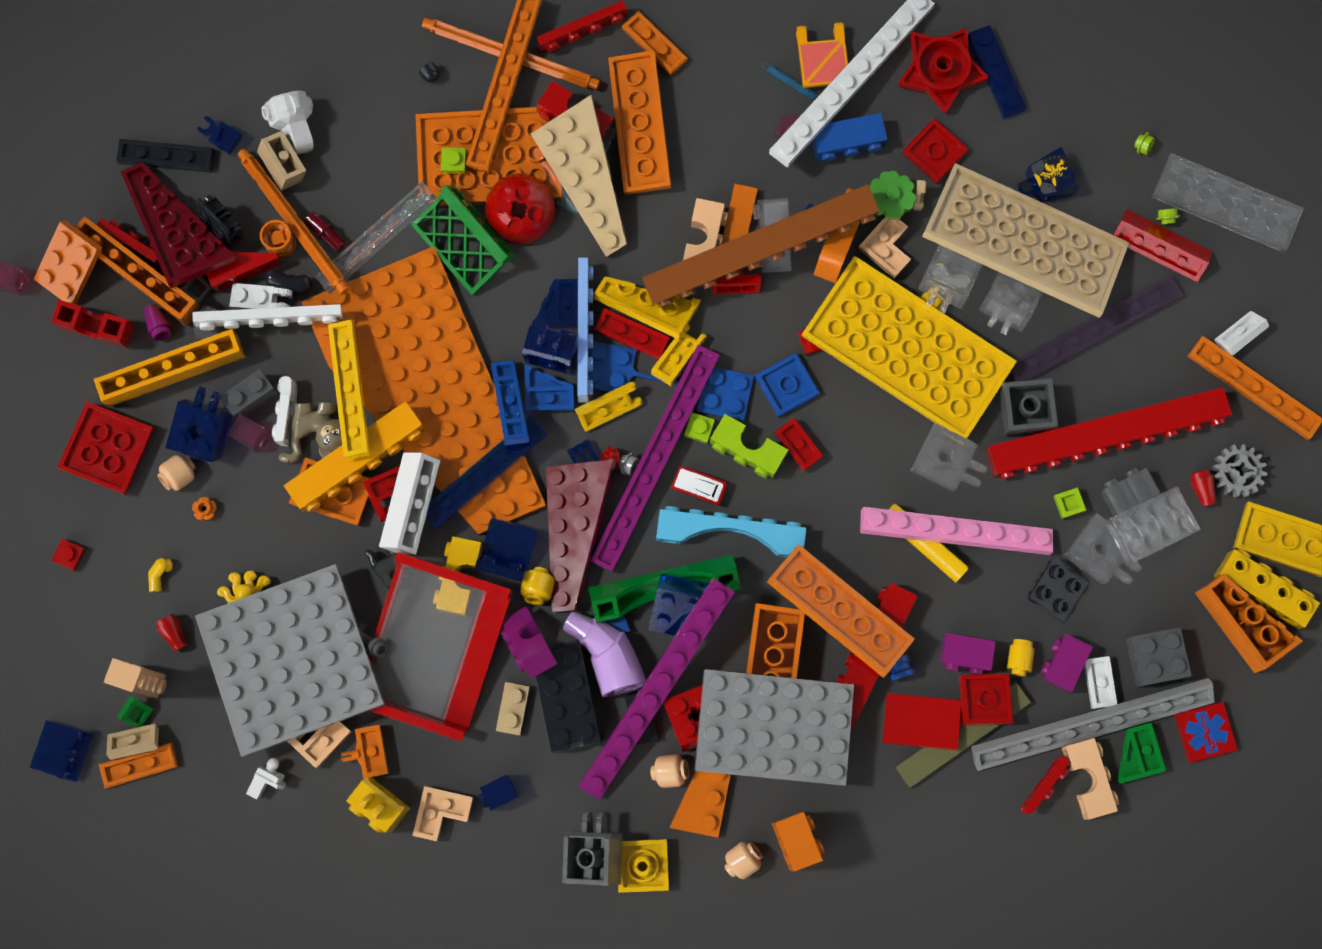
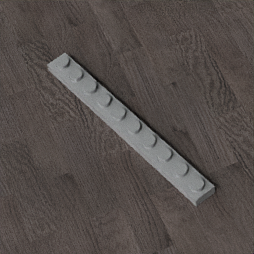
(1093, 724)

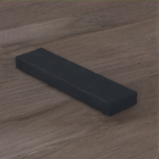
(165, 155)

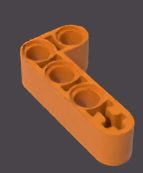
(834, 253)

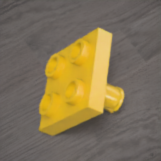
(644, 866)

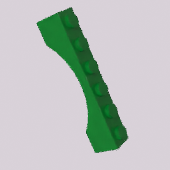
(622, 596)

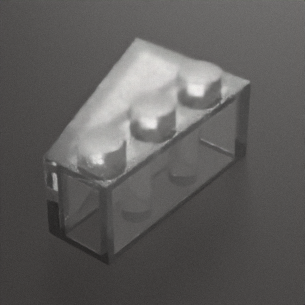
(768, 212)

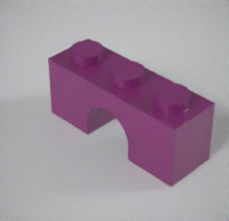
(527, 643)

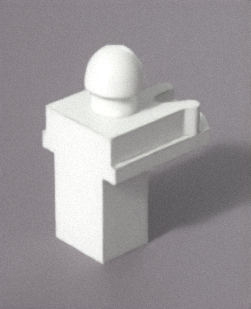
(264, 776)

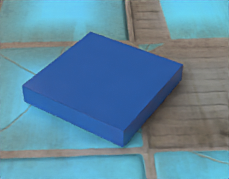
(787, 385)

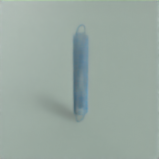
(792, 82)

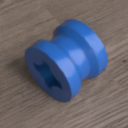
(902, 668)

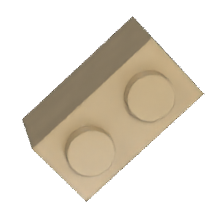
(281, 160)

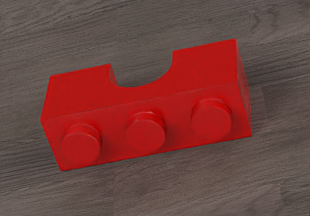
(555, 102)
(92, 325)

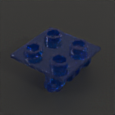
(61, 751)

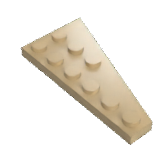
(580, 162)

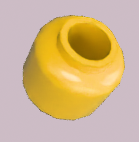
(537, 586)

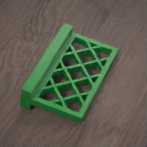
(477, 225)

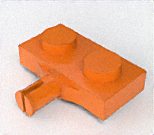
(369, 752)

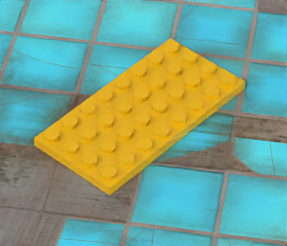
(908, 348)

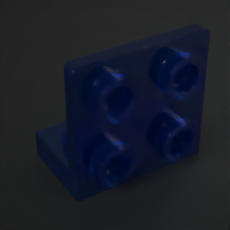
(507, 549)

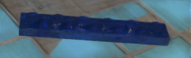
(481, 476)

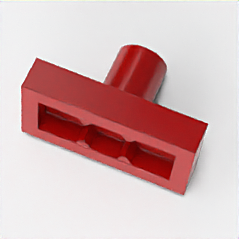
(738, 285)

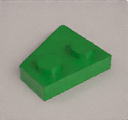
(1140, 754)

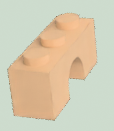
(709, 218)
(1099, 798)

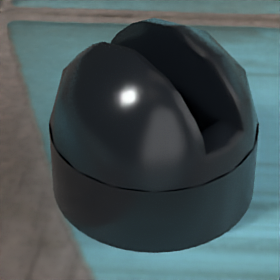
(429, 72)

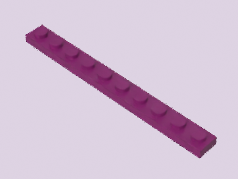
(655, 458)
(656, 688)

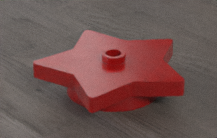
(946, 52)

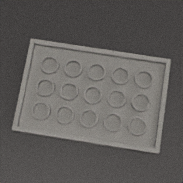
(774, 727)

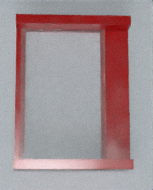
(438, 644)

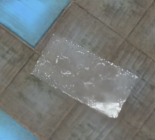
(1152, 525)

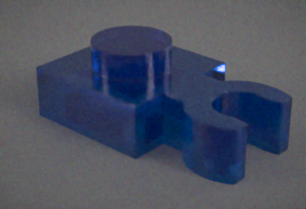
(222, 137)

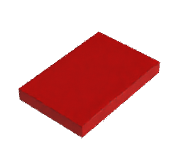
(922, 722)

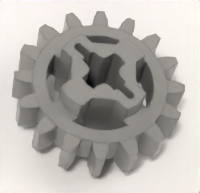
(1237, 480)

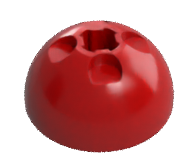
(523, 192)

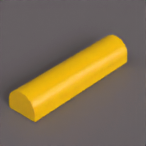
(938, 555)

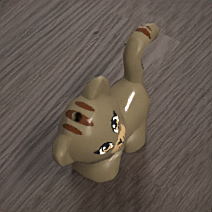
(309, 420)

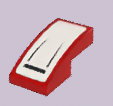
(699, 486)

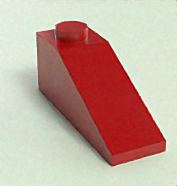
(246, 267)

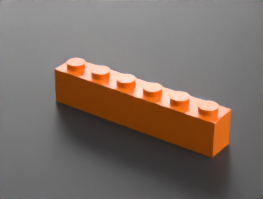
(140, 274)

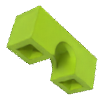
(728, 439)

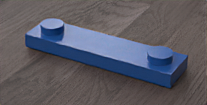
(509, 402)

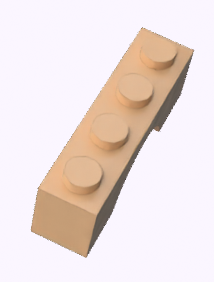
(135, 678)

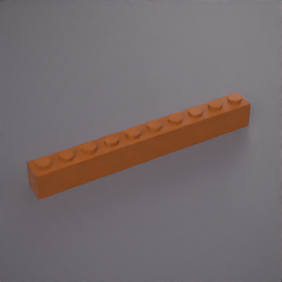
(760, 245)

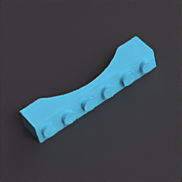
(681, 526)

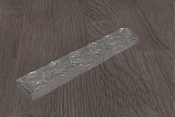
(380, 233)

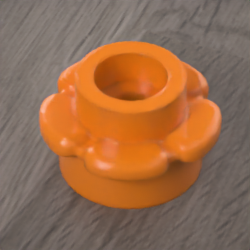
(210, 508)

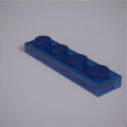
(999, 75)

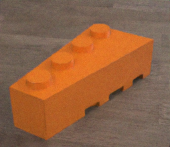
(1246, 624)

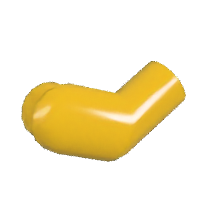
(156, 572)

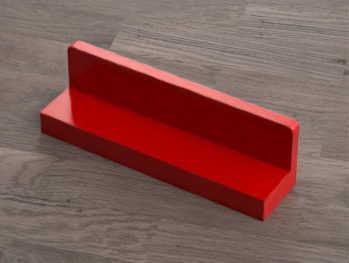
(1163, 245)

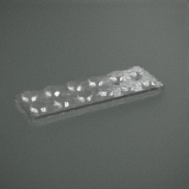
(1227, 202)

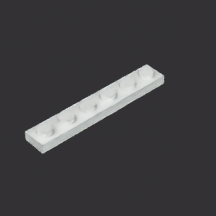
(258, 317)

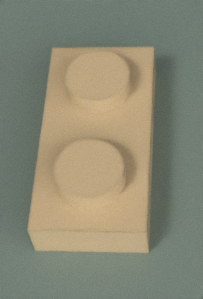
(512, 708)
(132, 741)

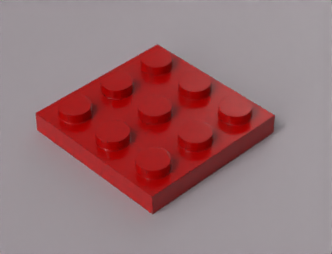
(106, 448)

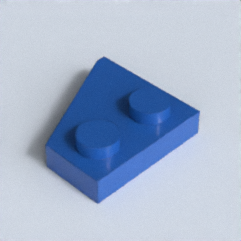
(546, 392)

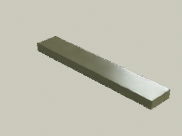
(928, 759)

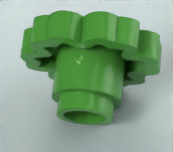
(893, 194)

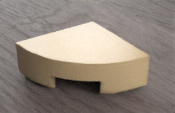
(919, 190)

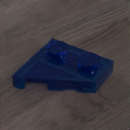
(560, 305)

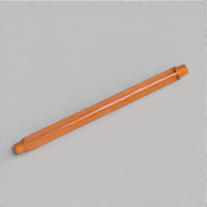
(494, 47)
(293, 222)

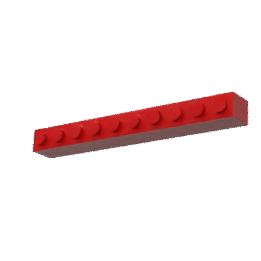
(1108, 432)

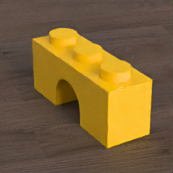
(462, 553)

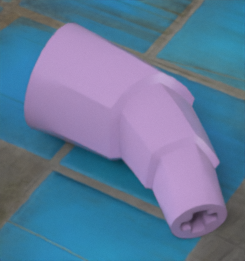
(611, 654)

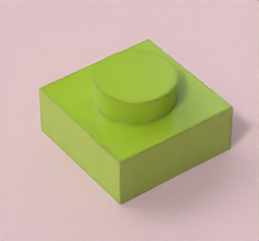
(453, 160)
(699, 428)
(1069, 503)

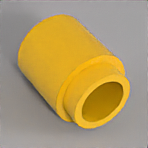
(1021, 657)

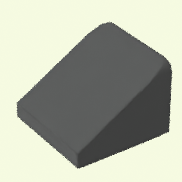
(196, 288)

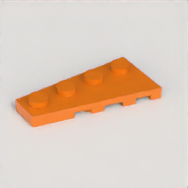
(703, 804)

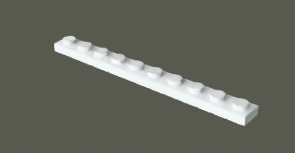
(850, 80)

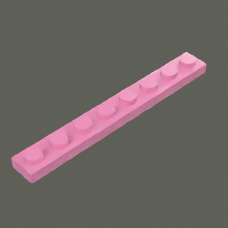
(956, 531)

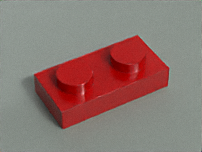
(798, 444)

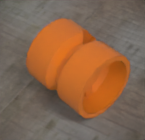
(278, 238)

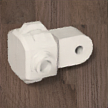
(289, 114)

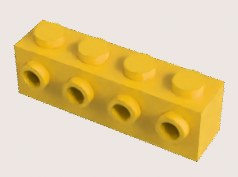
(1269, 590)

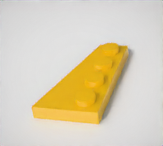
(637, 304)

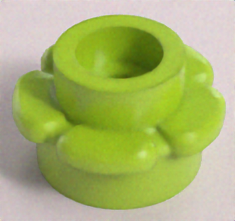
(1144, 143)
(1168, 216)

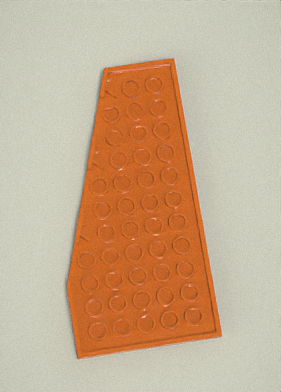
(423, 353)

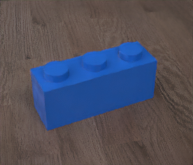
(850, 138)

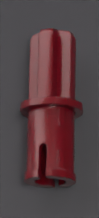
(325, 232)

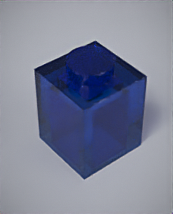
(498, 793)

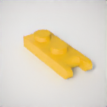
(676, 357)
(607, 407)

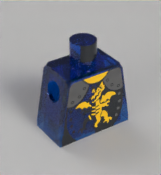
(1050, 178)

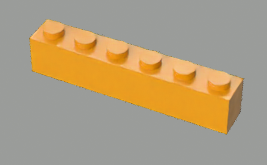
(169, 368)
(334, 471)

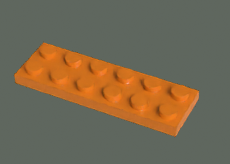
(639, 122)
(840, 610)

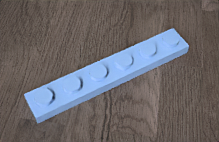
(585, 340)

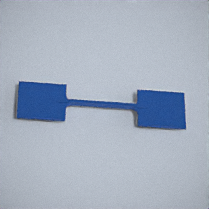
(724, 393)

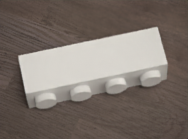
(409, 503)

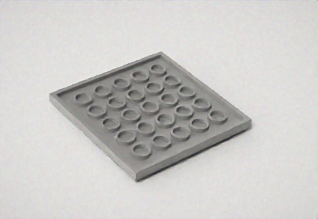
(289, 660)

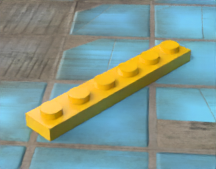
(348, 390)

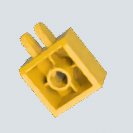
(378, 805)

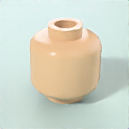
(176, 472)
(670, 771)
(743, 860)

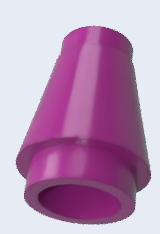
(157, 324)

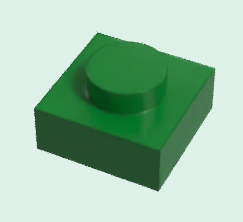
(135, 712)

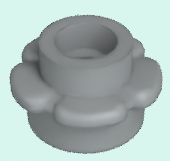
(628, 464)

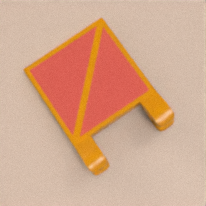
(821, 59)

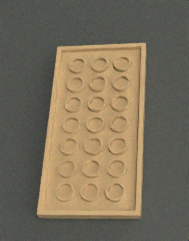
(1026, 240)

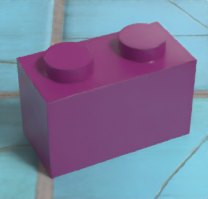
(967, 653)
(1065, 663)

